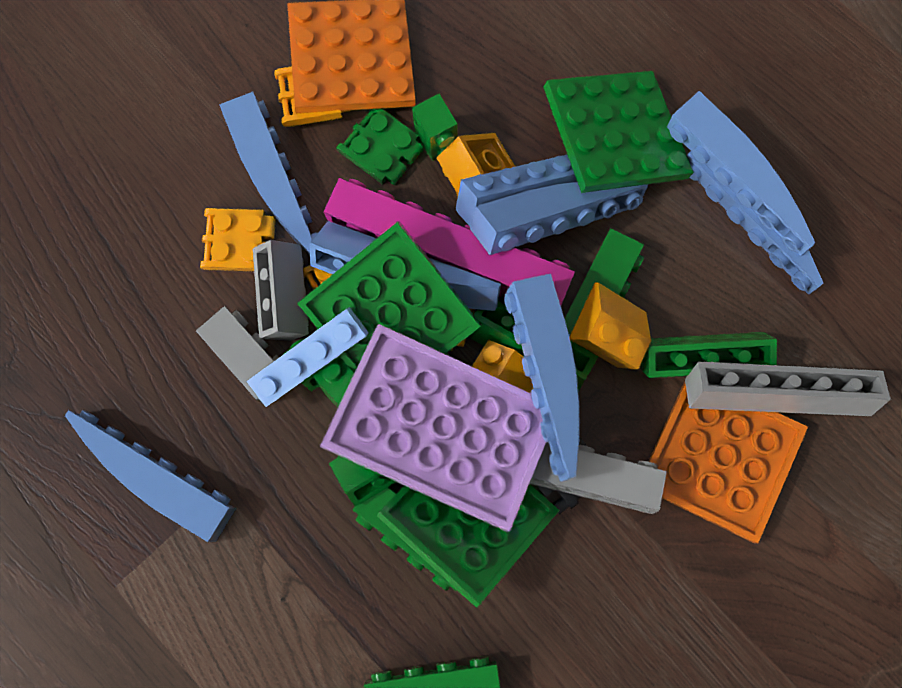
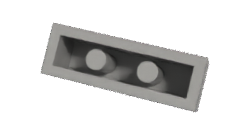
(279, 289)
(236, 346)

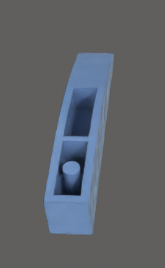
(266, 166)
(741, 168)
(510, 181)
(546, 212)
(338, 245)
(800, 268)
(550, 365)
(155, 481)

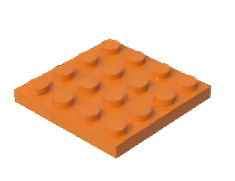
(350, 55)
(726, 463)

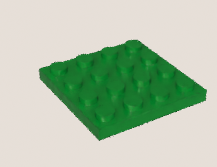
(616, 130)
(396, 288)
(462, 547)

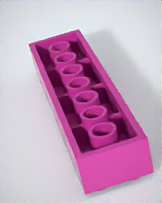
(439, 238)

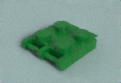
(381, 146)

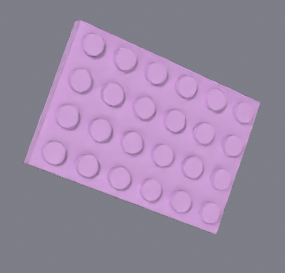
(439, 428)

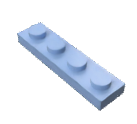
(308, 357)

